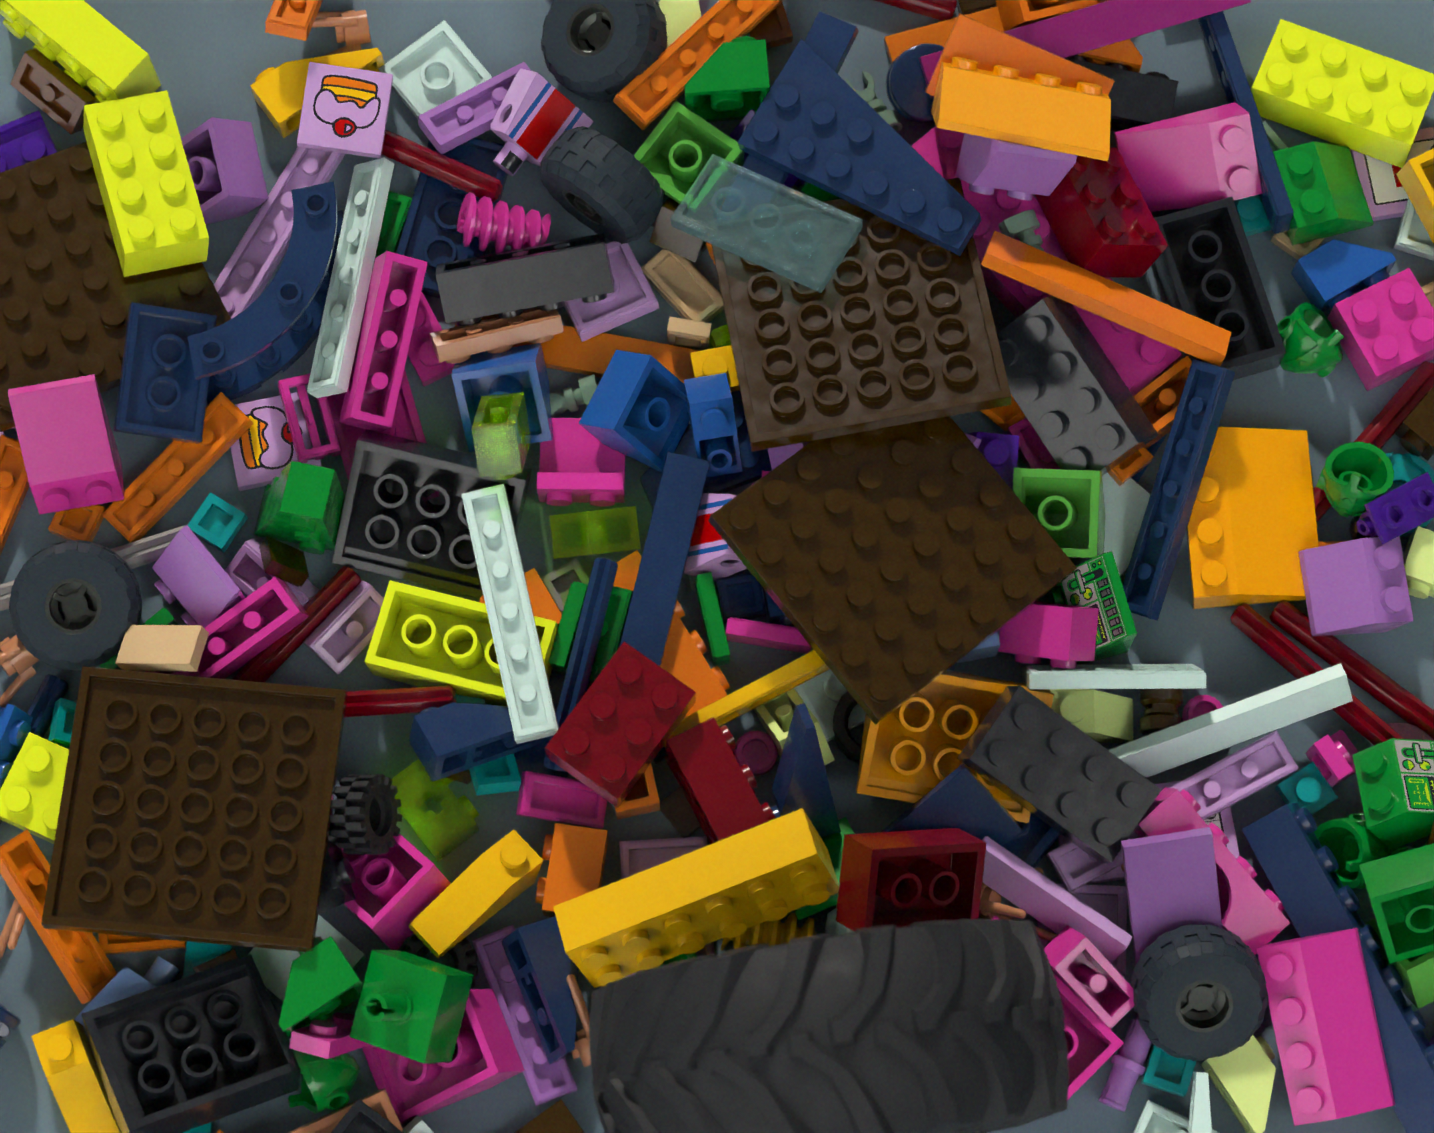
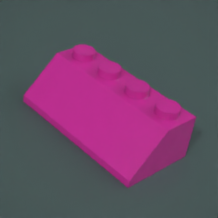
(1326, 1026)

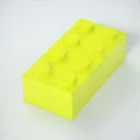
(83, 44)
(1342, 93)
(145, 183)
(442, 641)
(35, 787)

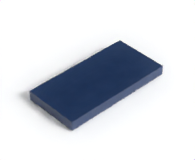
(434, 212)

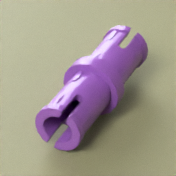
(1126, 1068)

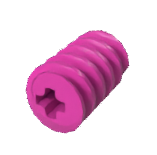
(500, 224)

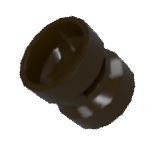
(1160, 709)

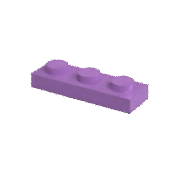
(467, 113)

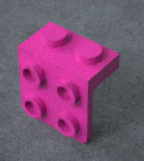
(579, 468)

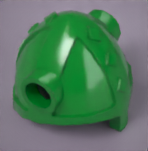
(1309, 342)
(1355, 477)
(1351, 846)
(324, 1081)

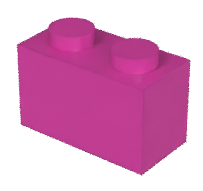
(1051, 632)
(1090, 975)

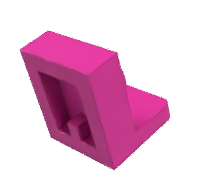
(1333, 757)

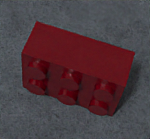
(1103, 219)
(620, 724)
(711, 775)
(909, 877)

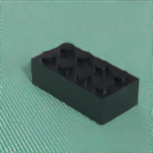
(1215, 278)
(1071, 389)
(1059, 773)

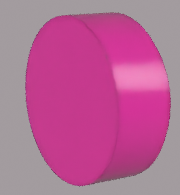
(756, 751)

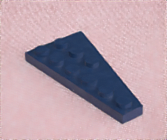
(839, 143)

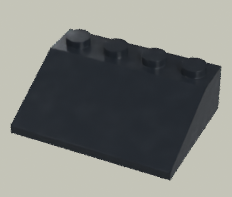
(399, 531)
(192, 1050)

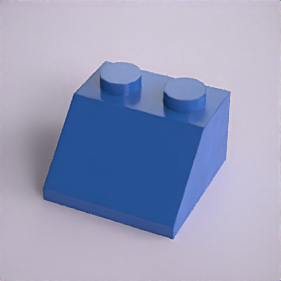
(504, 373)
(638, 409)

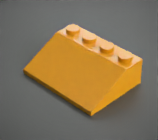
(1023, 109)
(1252, 519)
(926, 734)

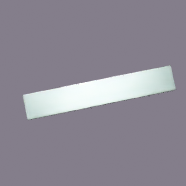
(350, 278)
(510, 614)
(1237, 722)

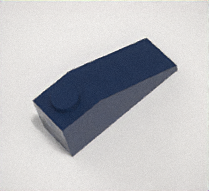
(463, 737)
(802, 776)
(541, 973)

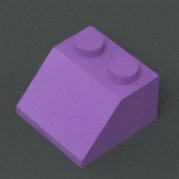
(1011, 167)
(225, 168)
(195, 580)
(1355, 587)

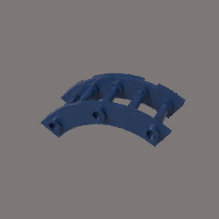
(288, 312)

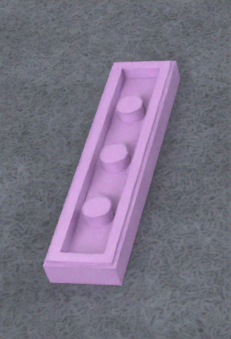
(1049, 901)

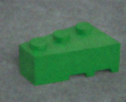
(302, 507)

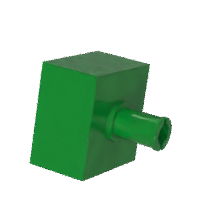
(1403, 900)
(411, 1006)

